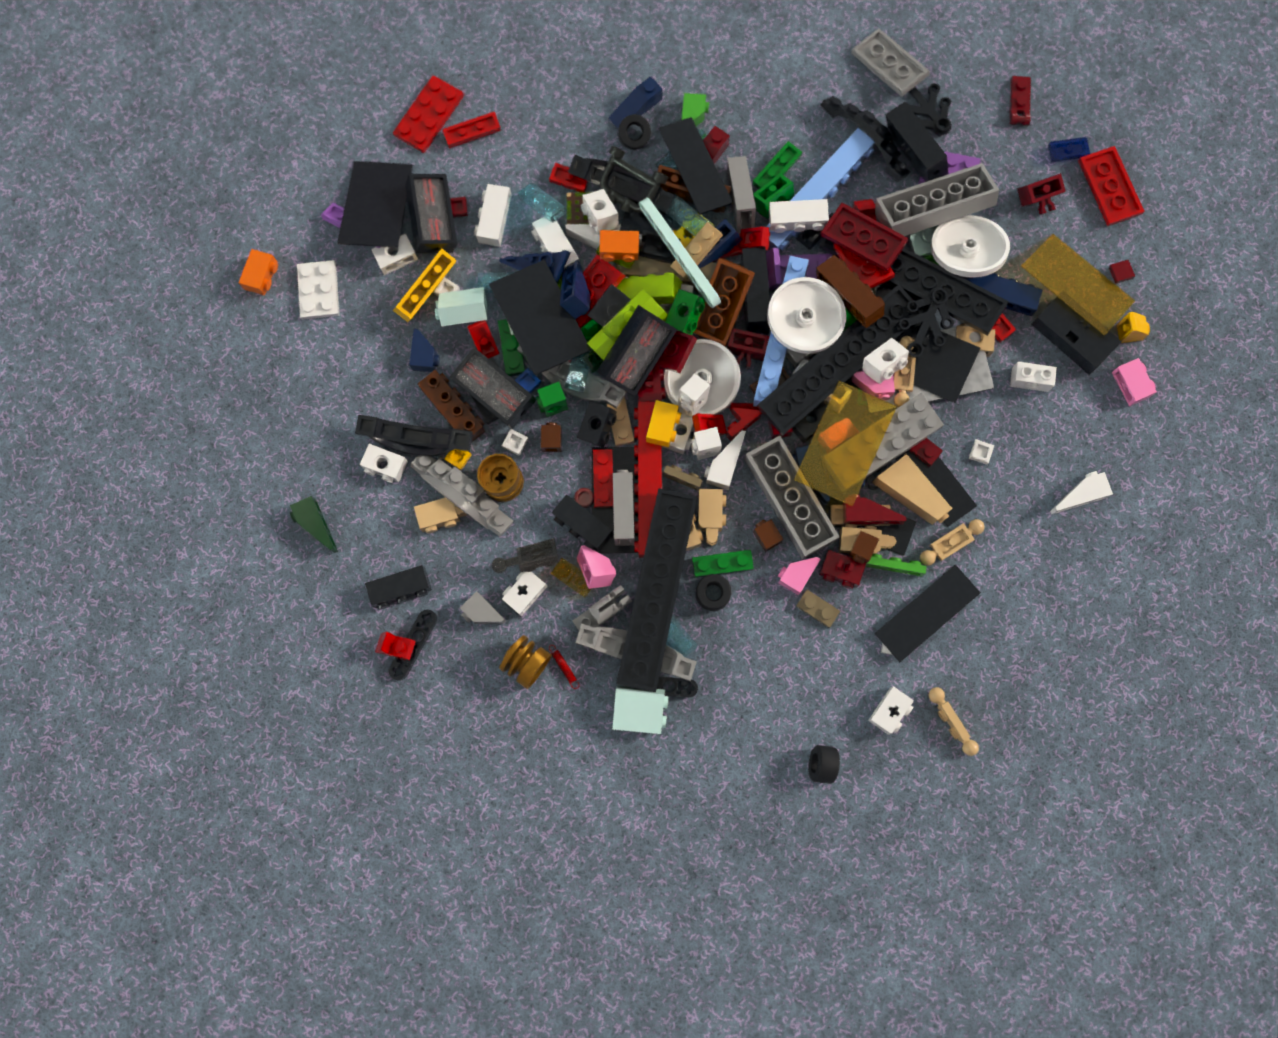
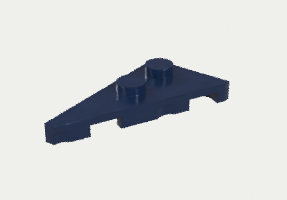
(555, 261)

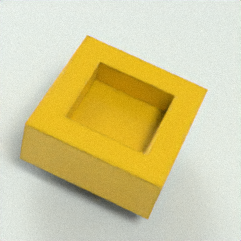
(458, 458)

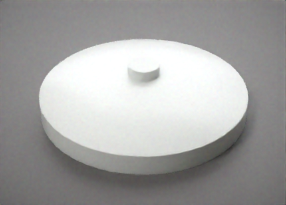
(970, 246)
(806, 315)
(716, 367)

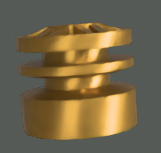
(491, 473)
(522, 659)

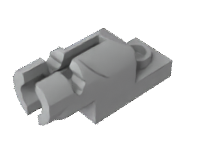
(603, 609)

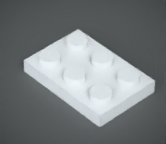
(318, 289)

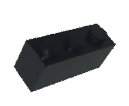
(582, 523)
(398, 587)

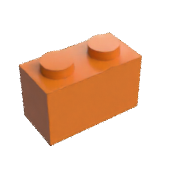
(619, 245)
(258, 272)

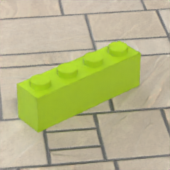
(660, 287)

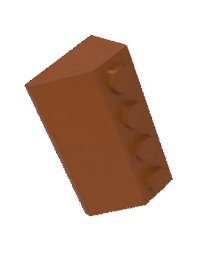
(731, 285)

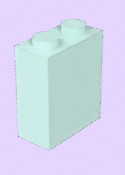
(461, 306)
(639, 710)

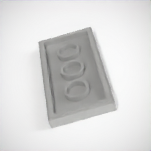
(890, 62)

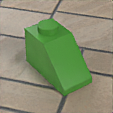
(695, 106)

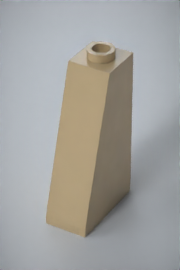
(913, 490)

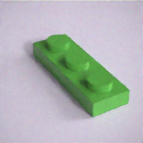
(895, 565)

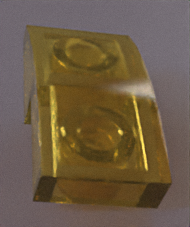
(571, 576)

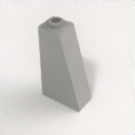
(741, 193)
(623, 508)

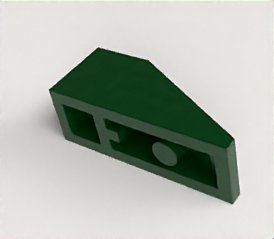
(309, 516)

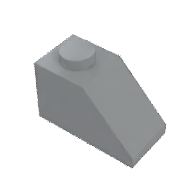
(480, 611)

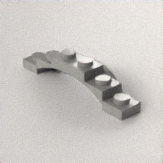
(595, 387)
(462, 493)
(612, 642)

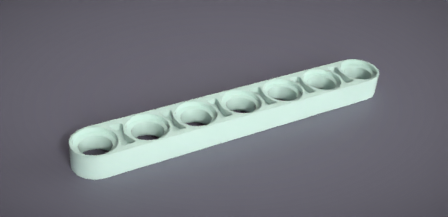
(679, 252)

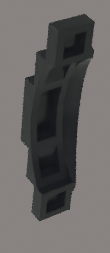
(875, 129)
(620, 181)
(412, 438)

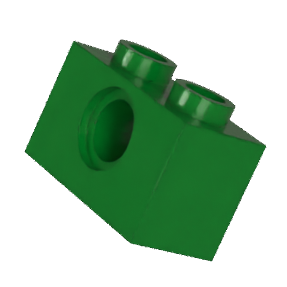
(776, 190)
(682, 303)
(551, 399)

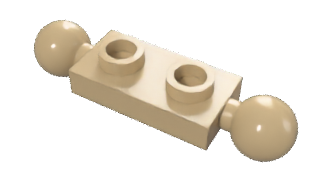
(905, 377)
(952, 542)
(957, 729)

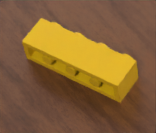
(424, 285)

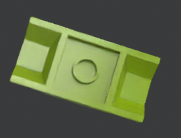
(606, 337)

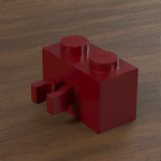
(1041, 192)
(747, 345)
(651, 388)
(842, 569)

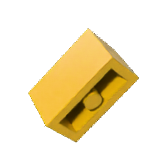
(662, 423)

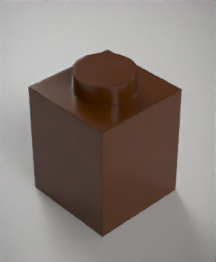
(551, 437)
(767, 534)
(863, 547)

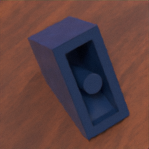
(423, 355)

